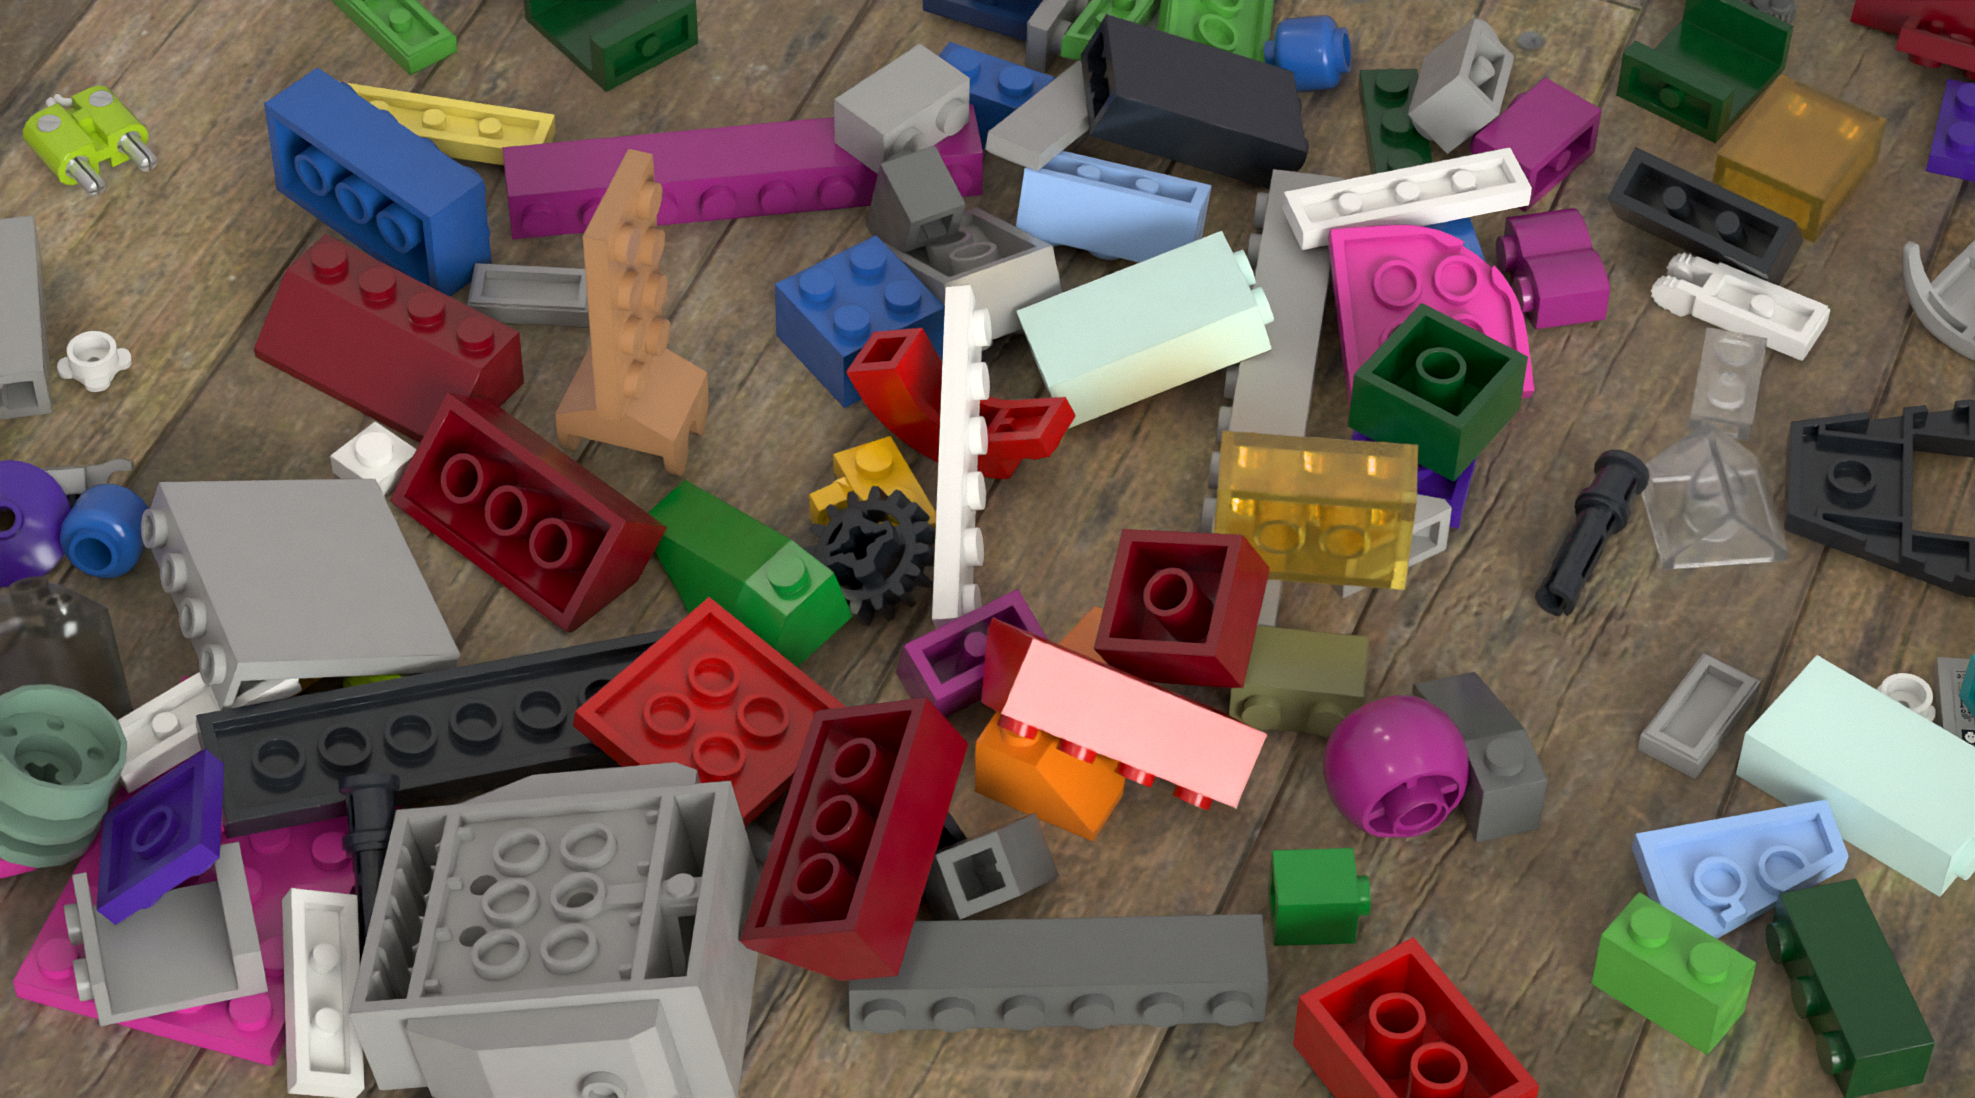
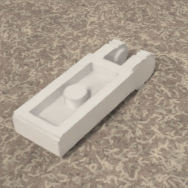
(1741, 304)

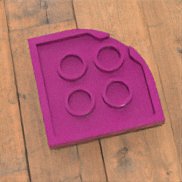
(1394, 268)

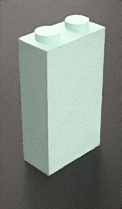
(1148, 327)
(1887, 772)

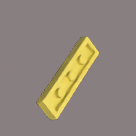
(463, 127)

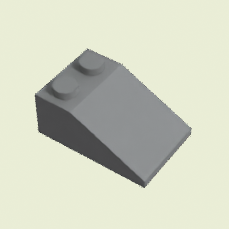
(997, 260)

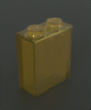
(1800, 154)

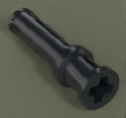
(1599, 514)
(369, 829)

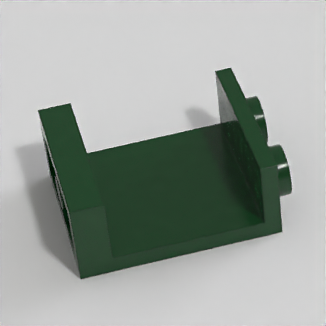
(615, 37)
(1707, 66)

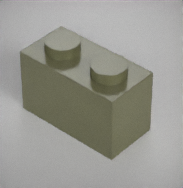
(1301, 680)

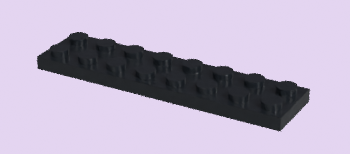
(432, 729)

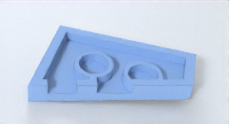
(1739, 864)

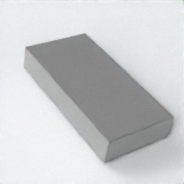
(530, 294)
(1699, 715)

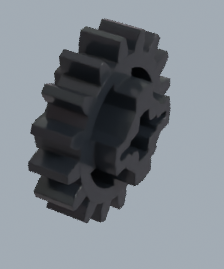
(875, 555)

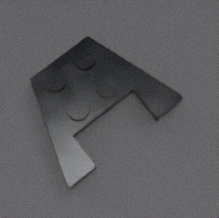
(1854, 489)

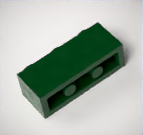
(1849, 989)

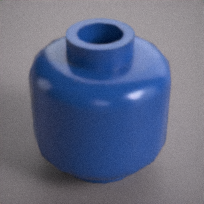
(1312, 50)
(104, 531)

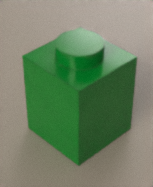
(1316, 896)

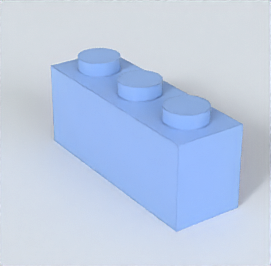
(1111, 208)

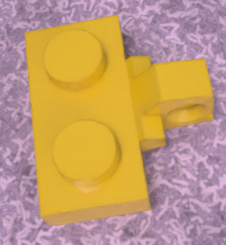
(867, 466)

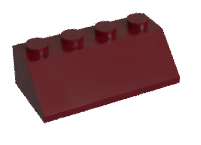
(384, 339)
(525, 511)
(856, 839)

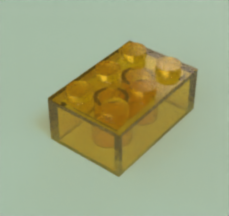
(1320, 506)

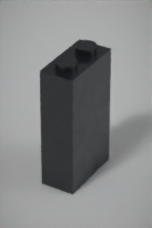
(1192, 102)

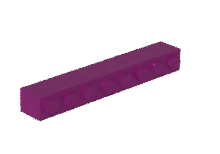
(711, 174)

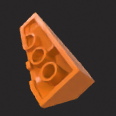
(1044, 779)

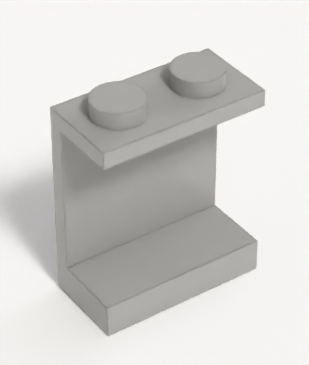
(171, 957)

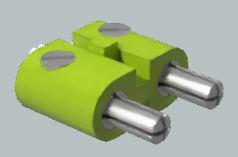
(86, 134)

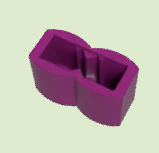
(1554, 268)

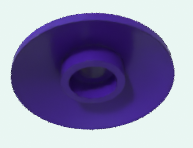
(40, 509)

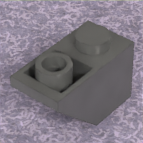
(914, 201)
(988, 869)

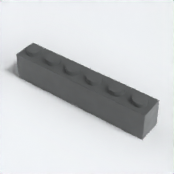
(1070, 974)

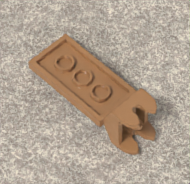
(629, 383)

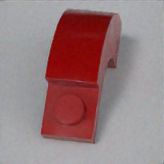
(902, 386)

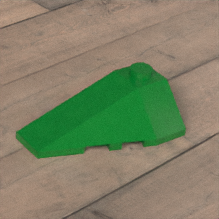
(748, 572)

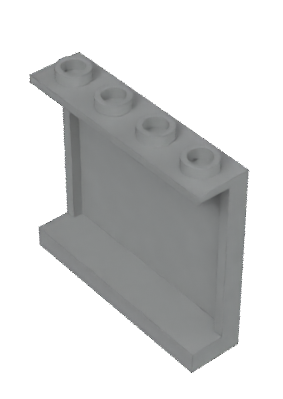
(293, 581)

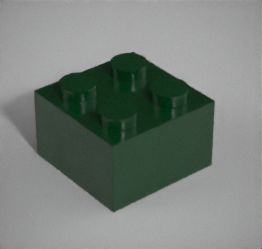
(1438, 390)

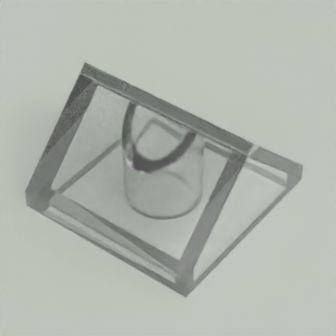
(1711, 504)

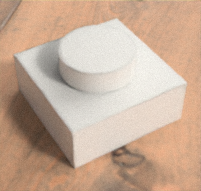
(374, 455)

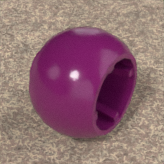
(1396, 766)

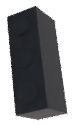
(1704, 218)

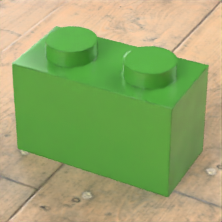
(1673, 973)

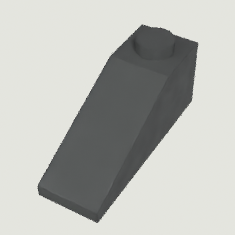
(1504, 772)

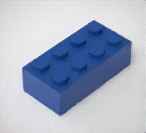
(378, 182)

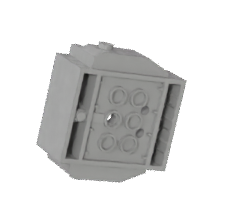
(564, 941)

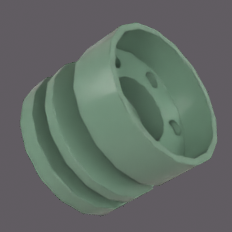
(55, 773)

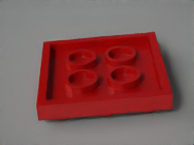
(713, 703)

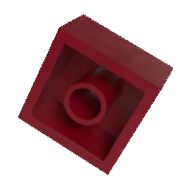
(1183, 607)

